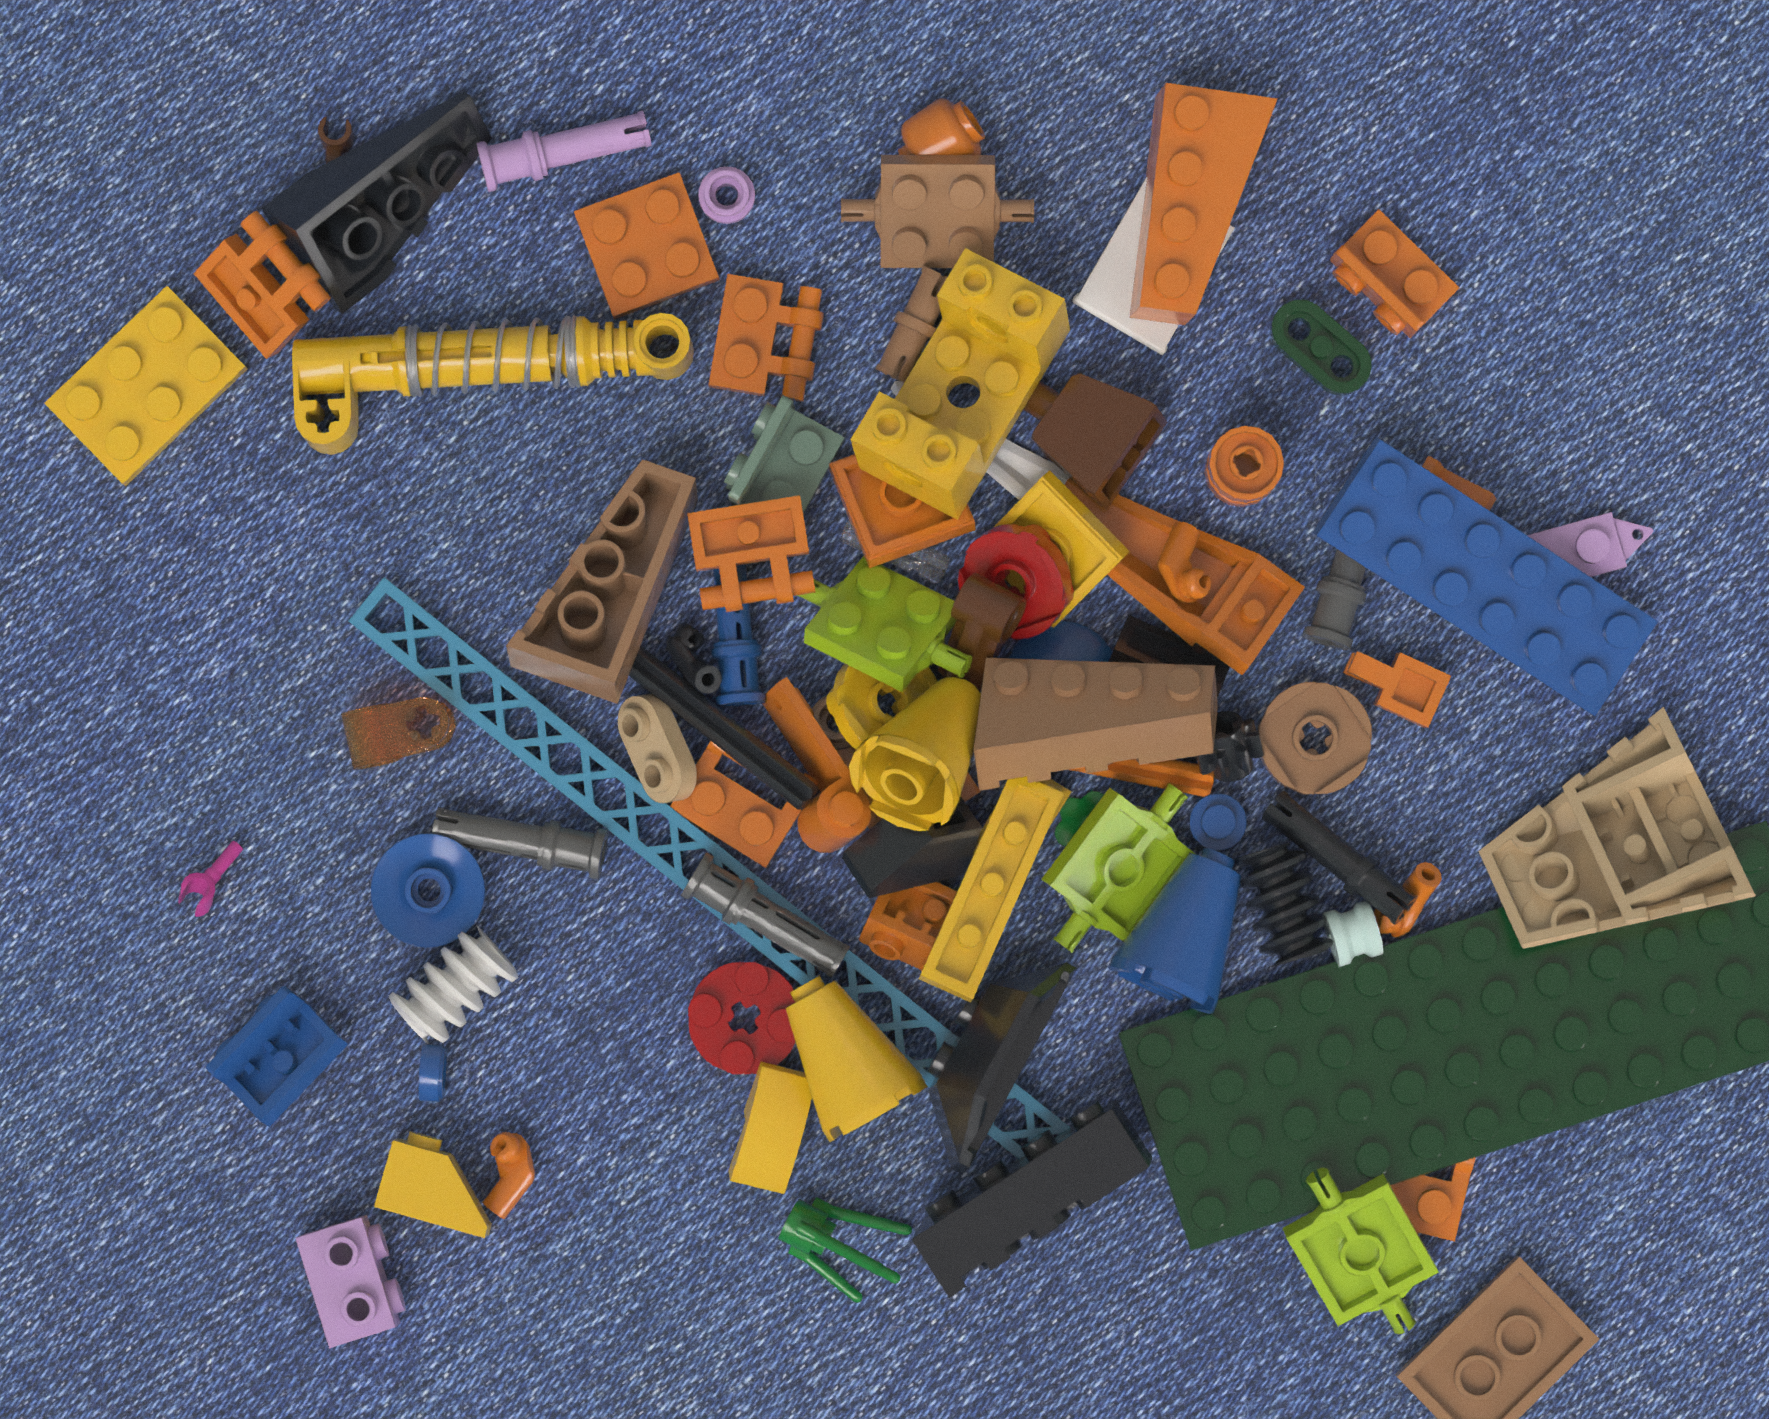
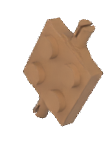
(935, 209)

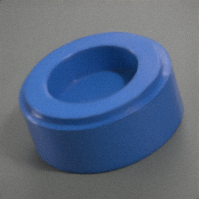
(432, 1072)

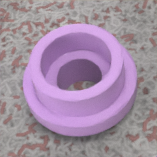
(721, 178)

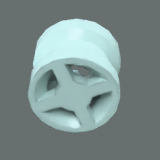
(1353, 933)

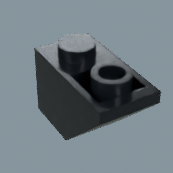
(901, 858)

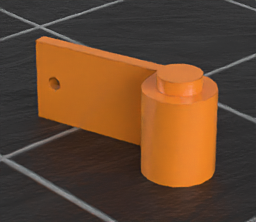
(838, 810)

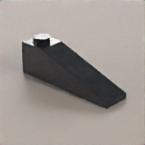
(369, 201)

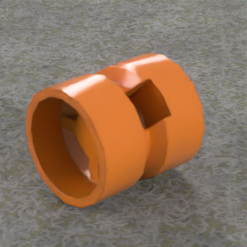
(1244, 466)

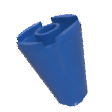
(1185, 933)

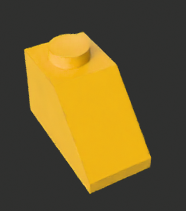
(430, 1186)

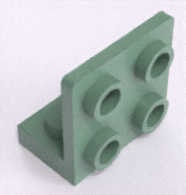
(786, 460)

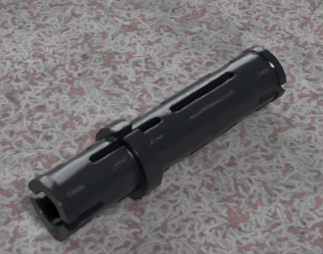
(1357, 872)

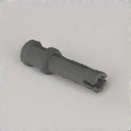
(1337, 603)
(547, 844)
(741, 902)

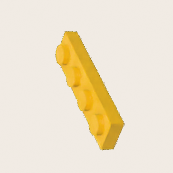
(990, 887)

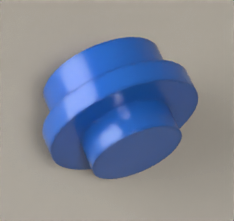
(1217, 822)

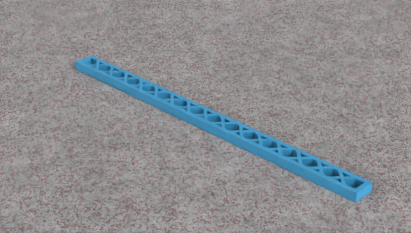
(631, 838)

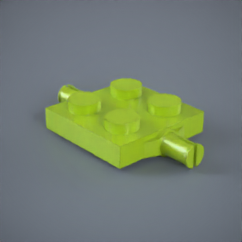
(884, 625)
(1117, 865)
(1360, 1250)

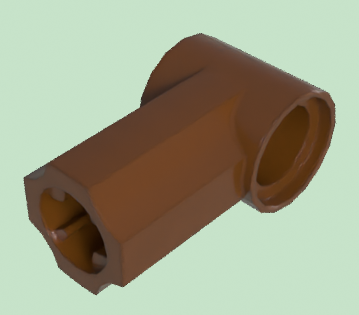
(984, 622)

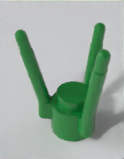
(810, 1230)

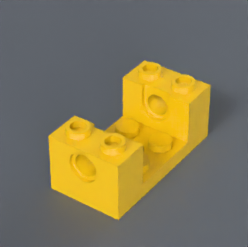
(992, 335)

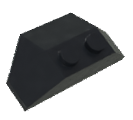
(989, 1055)

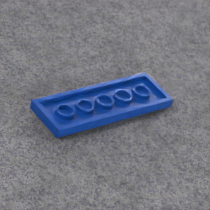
(1485, 576)

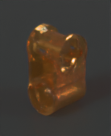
(387, 731)

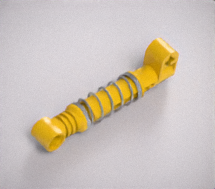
(470, 357)

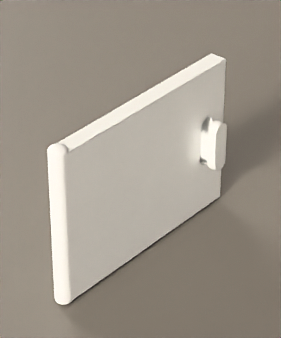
(1111, 282)

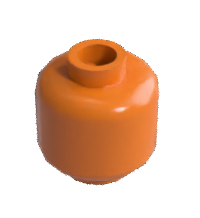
(942, 130)

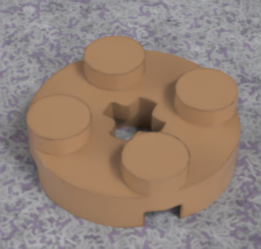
(1346, 745)

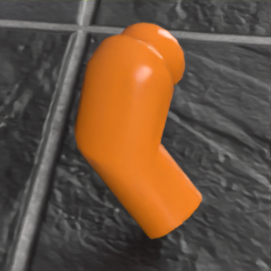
(1174, 565)
(1421, 882)
(515, 1172)

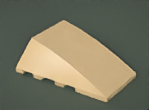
(1617, 846)

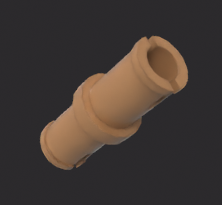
(913, 327)

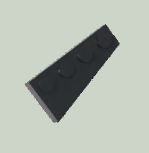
(1030, 1194)

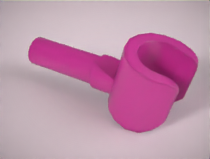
(205, 882)

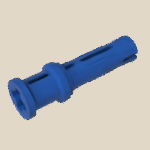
(737, 654)

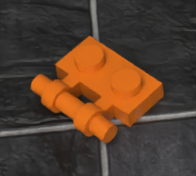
(251, 293)
(748, 333)
(746, 536)

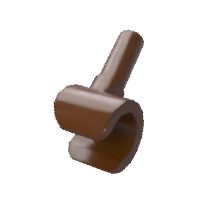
(335, 148)

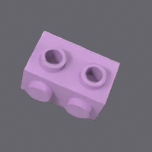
(351, 1280)

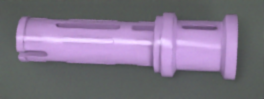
(536, 154)

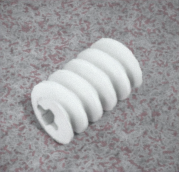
(454, 986)

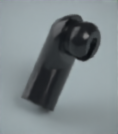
(693, 668)

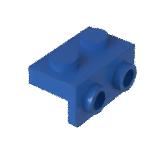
(276, 1054)

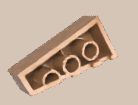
(603, 601)
(1089, 715)

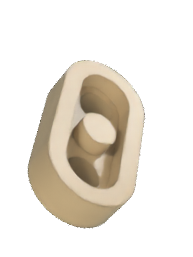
(657, 748)

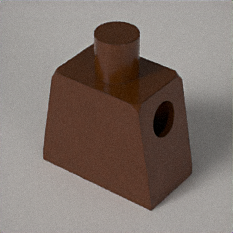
(1094, 433)

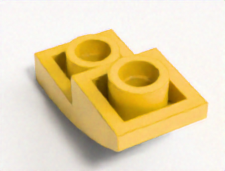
(772, 1128)

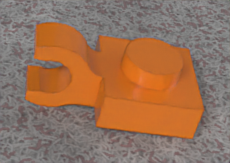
(1405, 687)

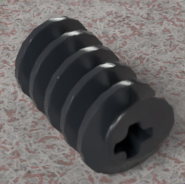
(1283, 904)

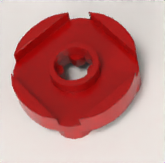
(1036, 559)
(711, 1013)

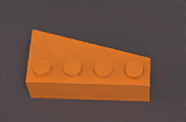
(1195, 177)

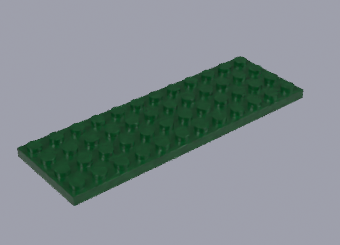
(1445, 1052)

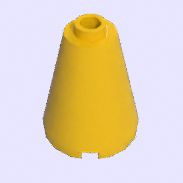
(920, 756)
(847, 1059)

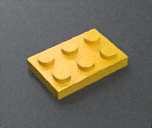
(146, 386)

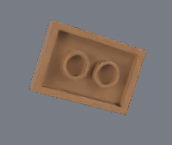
(1498, 1350)

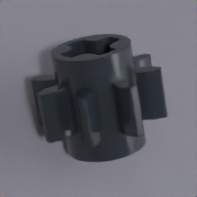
(1233, 748)

